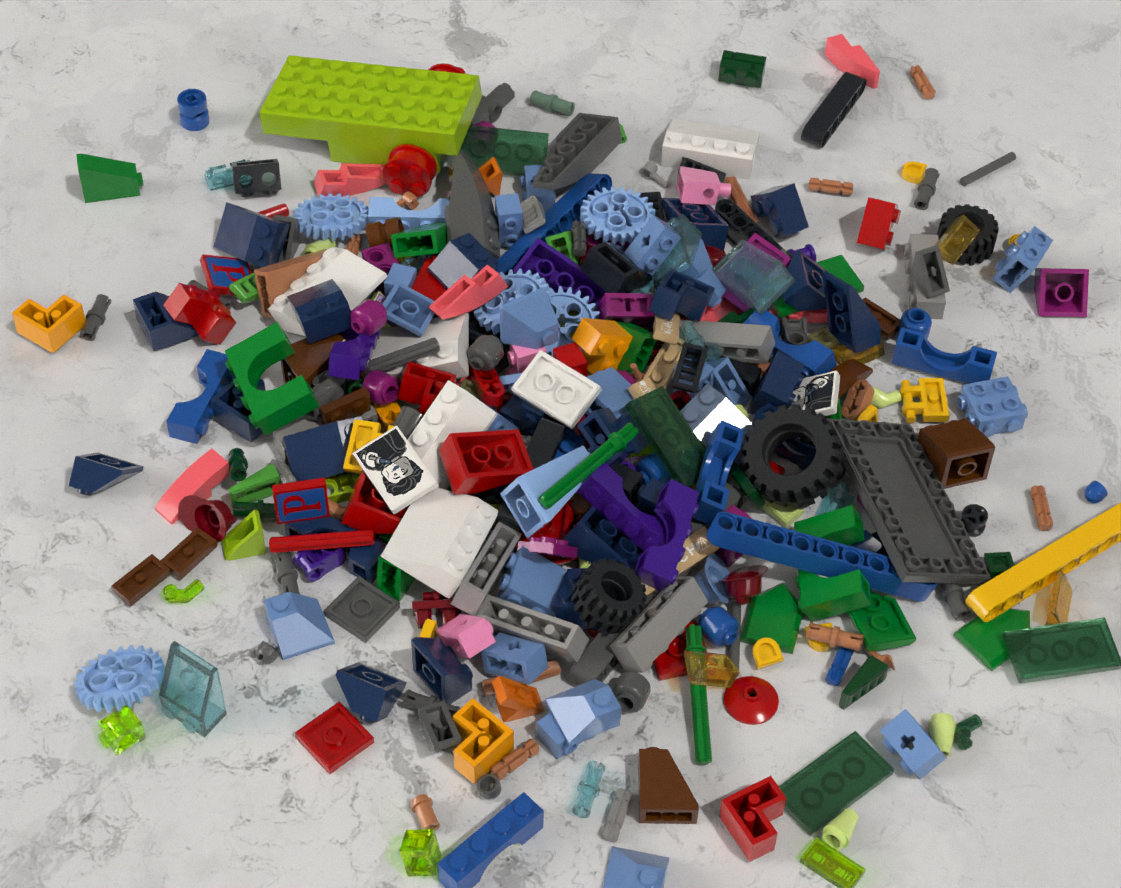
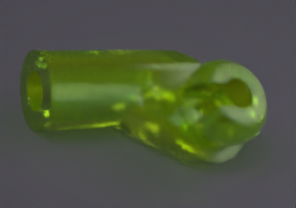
(185, 595)

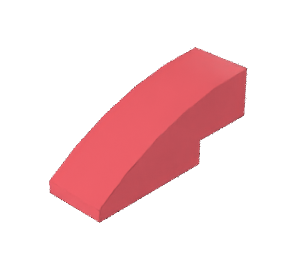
(851, 59)
(349, 179)
(469, 293)
(196, 481)

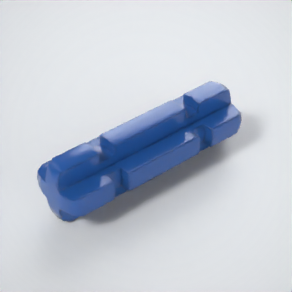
(839, 666)

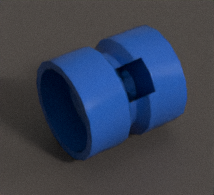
(193, 109)

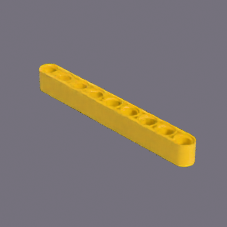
(1041, 568)

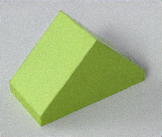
(245, 539)

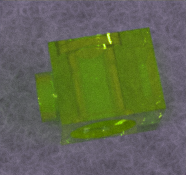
(121, 730)
(420, 852)

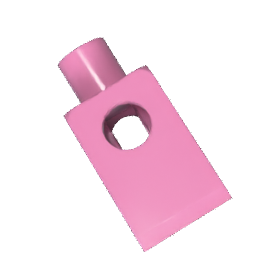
(700, 186)

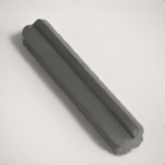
(404, 355)

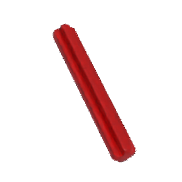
(321, 541)

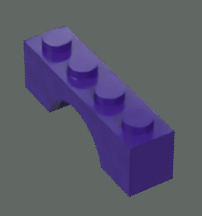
(352, 356)
(605, 493)
(675, 508)

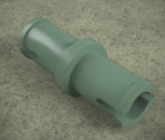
(552, 103)

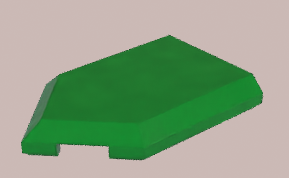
(773, 616)
(882, 624)
(986, 638)

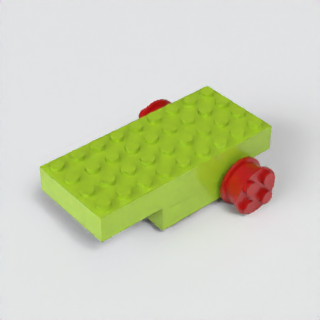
(376, 114)

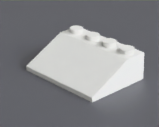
(713, 145)
(351, 274)
(452, 339)
(440, 538)

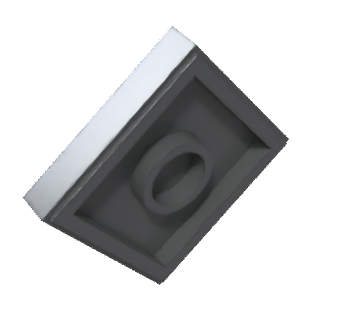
(362, 609)

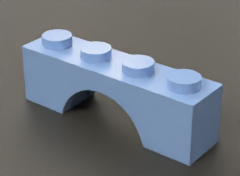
(385, 208)

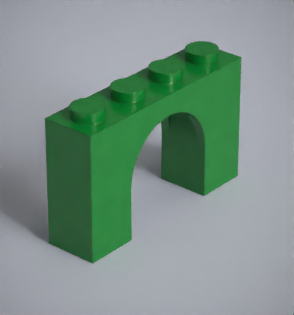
(249, 361)
(837, 594)

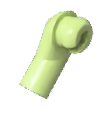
(884, 399)

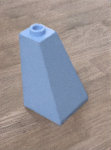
(524, 492)

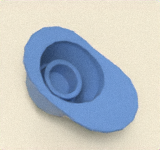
(709, 578)

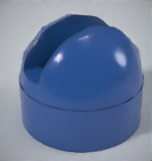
(1095, 492)

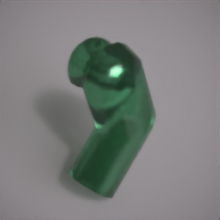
(964, 729)

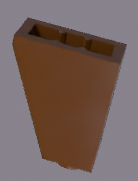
(663, 790)

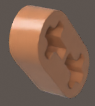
(857, 399)

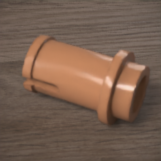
(423, 808)

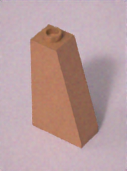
(277, 278)

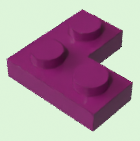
(549, 547)

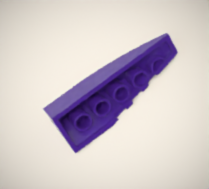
(560, 271)

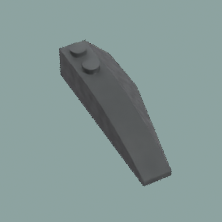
(578, 150)
(471, 205)

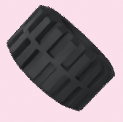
(985, 240)
(606, 612)

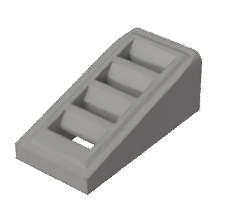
(532, 214)

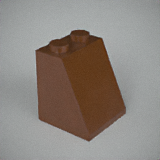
(309, 359)
(957, 452)

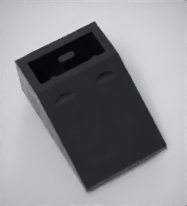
(613, 269)

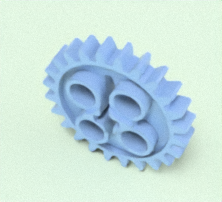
(615, 214)
(331, 216)
(518, 285)
(562, 304)
(119, 678)

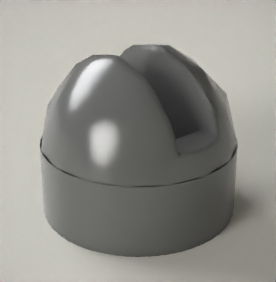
(268, 652)
(484, 786)

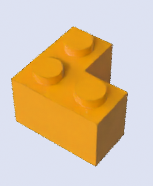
(51, 325)
(602, 343)
(483, 738)

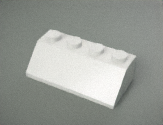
(451, 412)

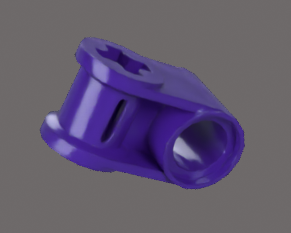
(319, 561)

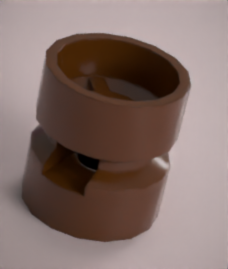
(381, 233)

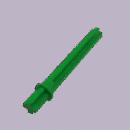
(616, 442)
(699, 703)

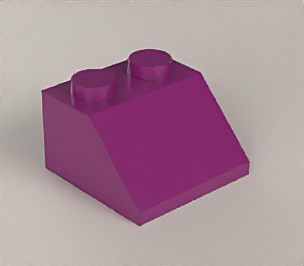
(1061, 292)

